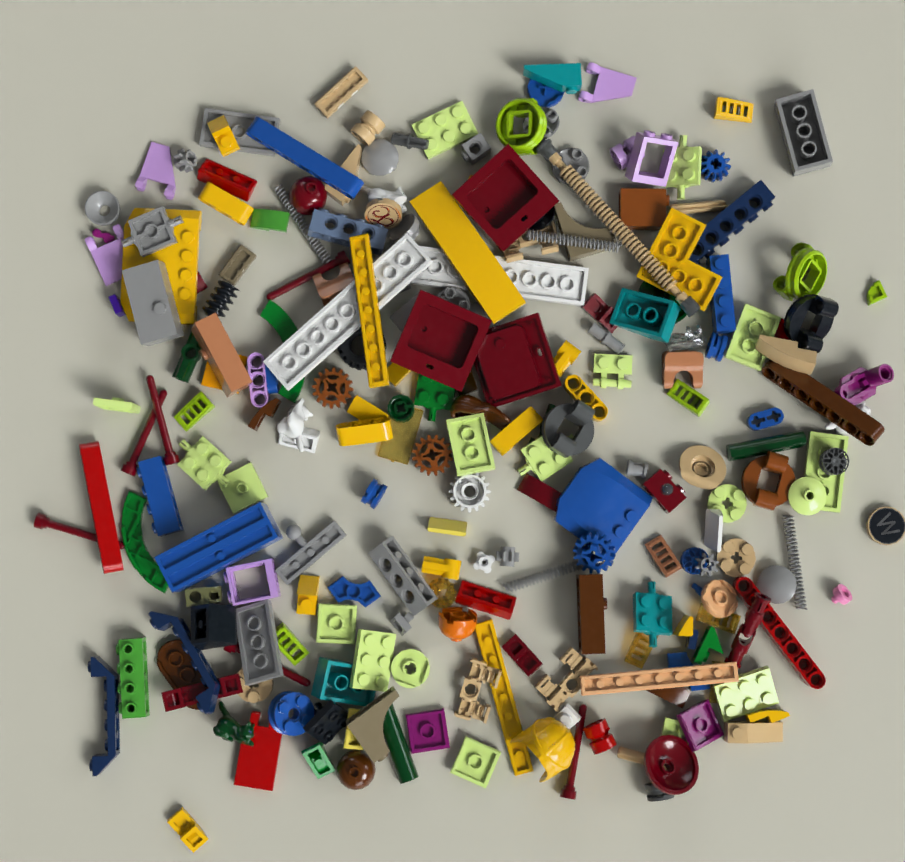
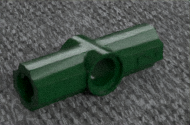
(187, 365)

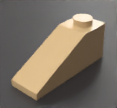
(352, 165)
(753, 732)

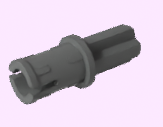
(409, 141)

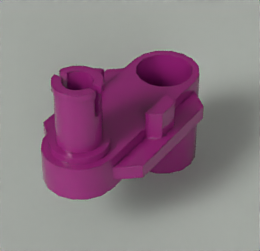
(862, 383)

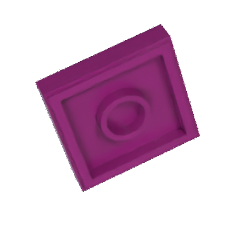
(699, 725)
(427, 731)

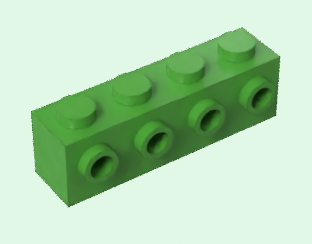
(133, 678)

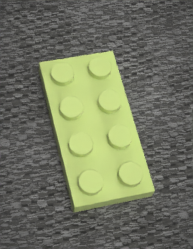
(833, 485)

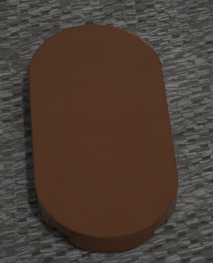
(177, 666)

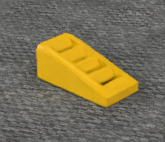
(718, 114)

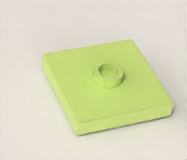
(116, 404)
(244, 488)
(336, 623)
(475, 762)

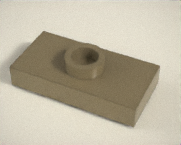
(237, 265)

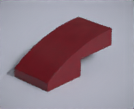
(599, 311)
(522, 655)

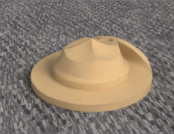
(702, 467)

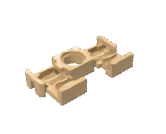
(512, 252)
(559, 695)
(467, 704)

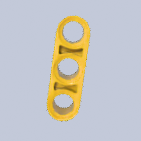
(225, 203)
(582, 388)
(516, 430)
(364, 431)

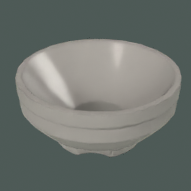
(96, 202)
(409, 225)

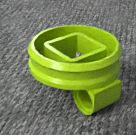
(521, 108)
(804, 257)

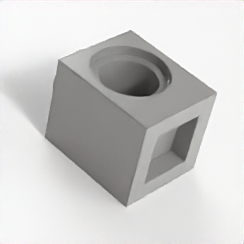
(477, 141)

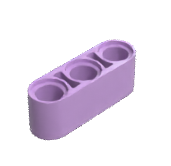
(254, 372)

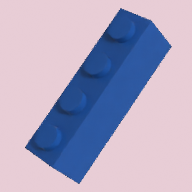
(722, 301)
(160, 496)

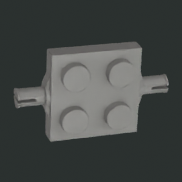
(152, 231)

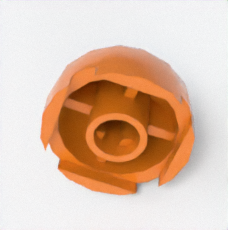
(457, 623)

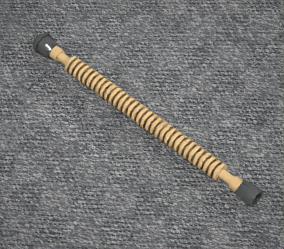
(607, 216)

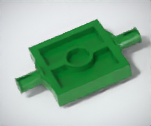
(433, 396)

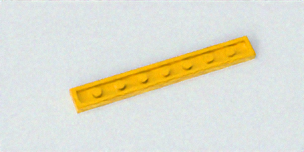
(369, 311)
(503, 698)

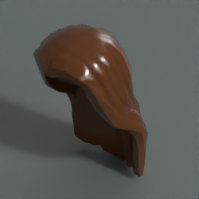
(470, 405)

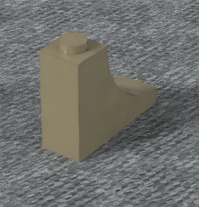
(570, 227)
(368, 725)

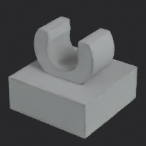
(402, 623)

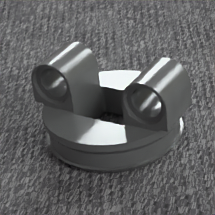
(577, 413)

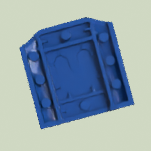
(601, 502)

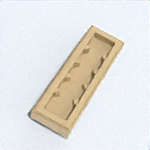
(341, 92)

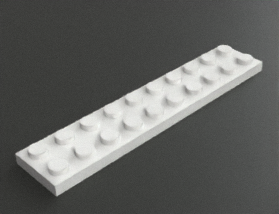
(532, 278)
(341, 315)

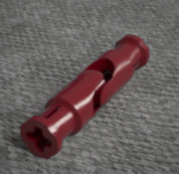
(752, 620)

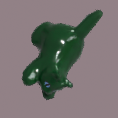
(230, 729)

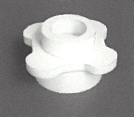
(482, 557)

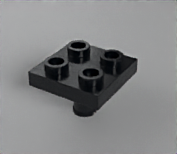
(327, 721)

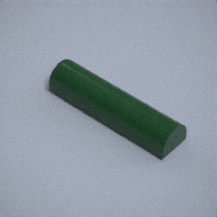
(762, 445)
(398, 747)

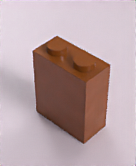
(643, 208)

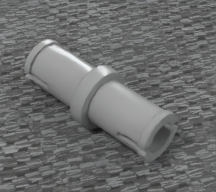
(606, 338)

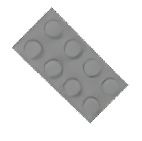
(239, 124)
(258, 642)

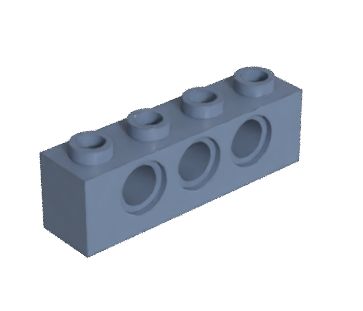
(337, 235)

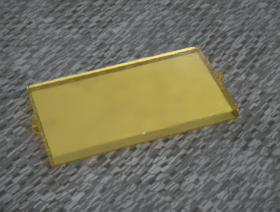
(402, 443)

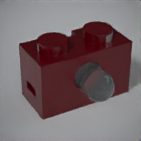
(664, 490)

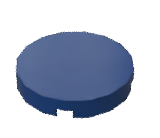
(543, 94)

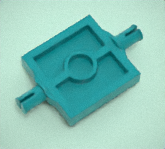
(652, 614)

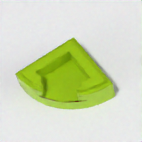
(875, 293)

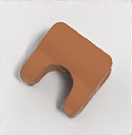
(331, 288)
(682, 361)

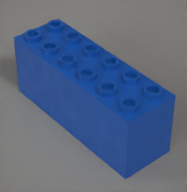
(218, 547)

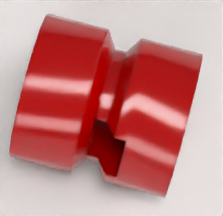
(599, 736)

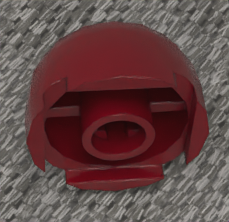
(308, 194)

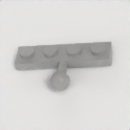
(310, 551)

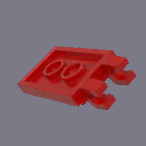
(259, 762)

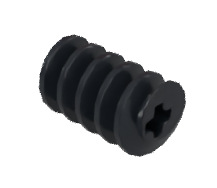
(220, 299)

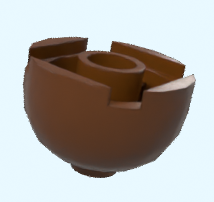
(355, 770)

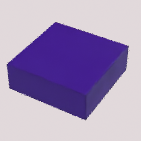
(116, 304)

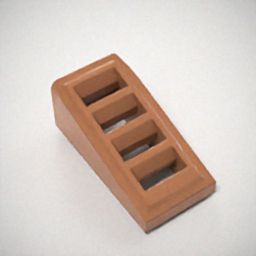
(670, 571)

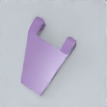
(608, 86)
(158, 168)
(109, 256)

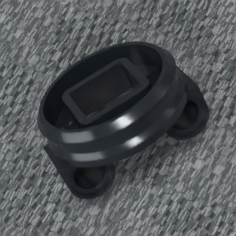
(825, 312)

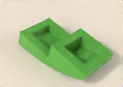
(270, 220)

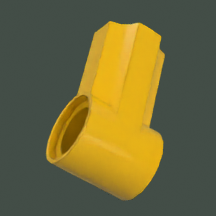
(565, 356)
(444, 567)

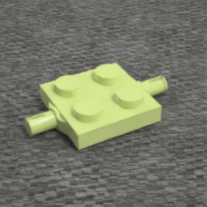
(685, 168)
(542, 459)
(204, 463)

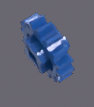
(602, 550)

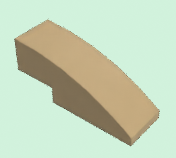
(787, 353)

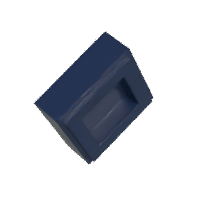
(691, 641)

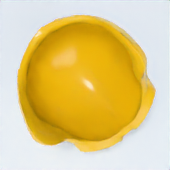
(550, 743)

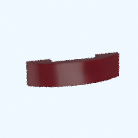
(539, 491)
(186, 695)

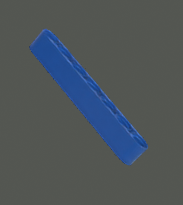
(304, 157)

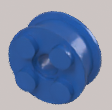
(279, 708)

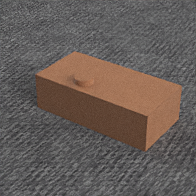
(221, 354)

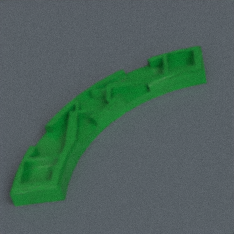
(285, 328)
(135, 544)

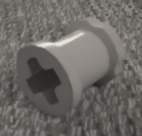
(636, 469)

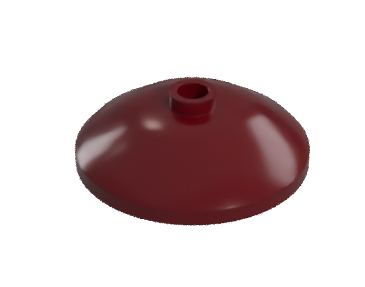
(679, 761)

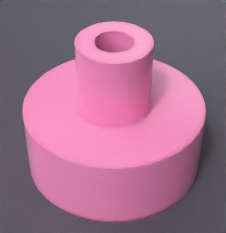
(841, 595)

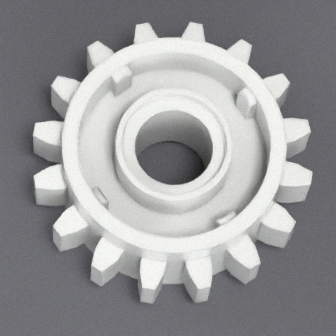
(469, 502)

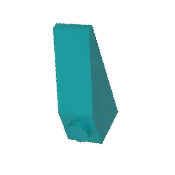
(556, 76)

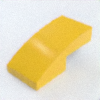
(771, 714)
(188, 829)

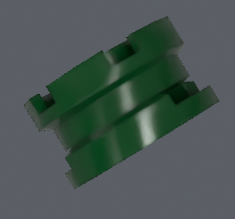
(401, 408)

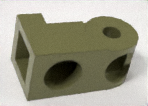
(203, 595)

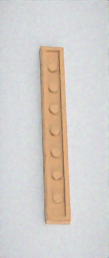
(659, 678)

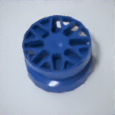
(716, 346)
(371, 493)
(688, 560)

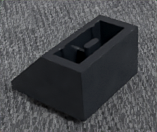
(213, 626)

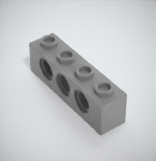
(403, 575)

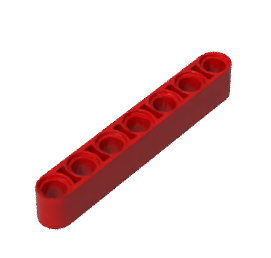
(101, 507)
(786, 638)

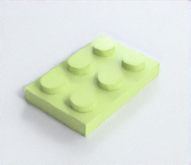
(445, 129)
(748, 328)
(470, 444)
(372, 660)
(748, 695)

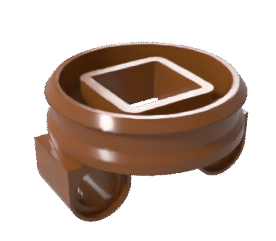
(773, 463)

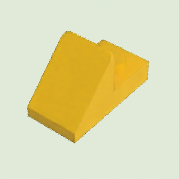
(223, 136)
(307, 594)

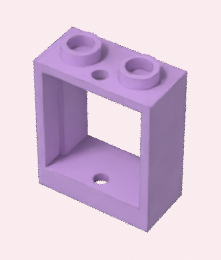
(637, 154)
(229, 577)

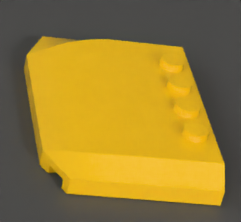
(180, 262)

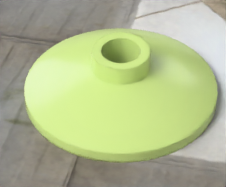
(798, 499)

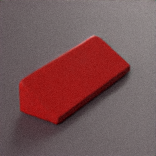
(226, 179)
(485, 600)

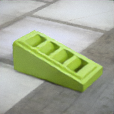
(705, 401)
(209, 406)
(293, 639)

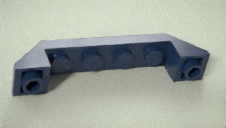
(100, 668)
(207, 699)

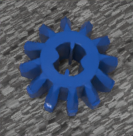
(720, 163)

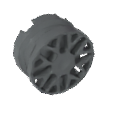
(833, 461)
(655, 794)

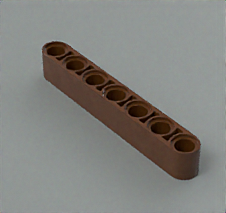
(825, 402)

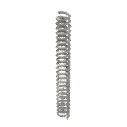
(302, 224)
(550, 237)
(793, 551)
(541, 575)

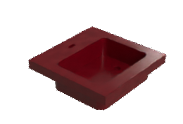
(503, 195)
(442, 337)
(511, 363)

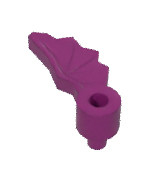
(106, 236)

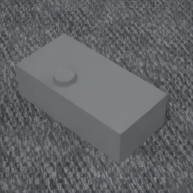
(803, 132)
(152, 303)

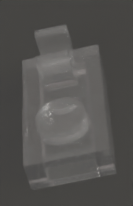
(687, 340)

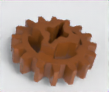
(339, 382)
(442, 453)

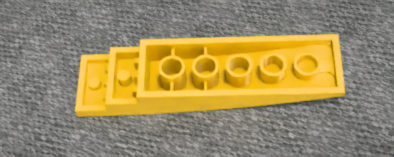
(467, 252)

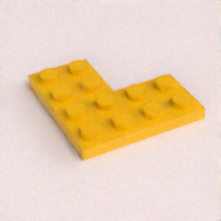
(673, 249)

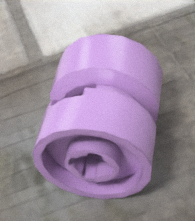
(618, 153)

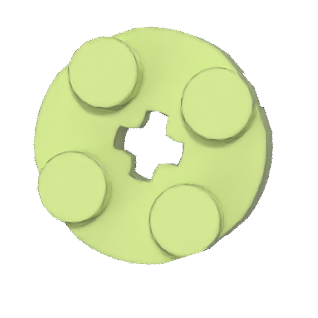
(734, 495)
(416, 677)

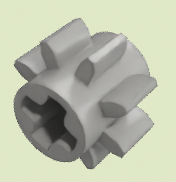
(185, 160)
(507, 556)
(710, 568)

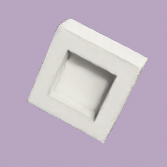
(567, 716)

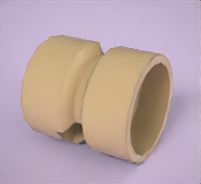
(368, 127)

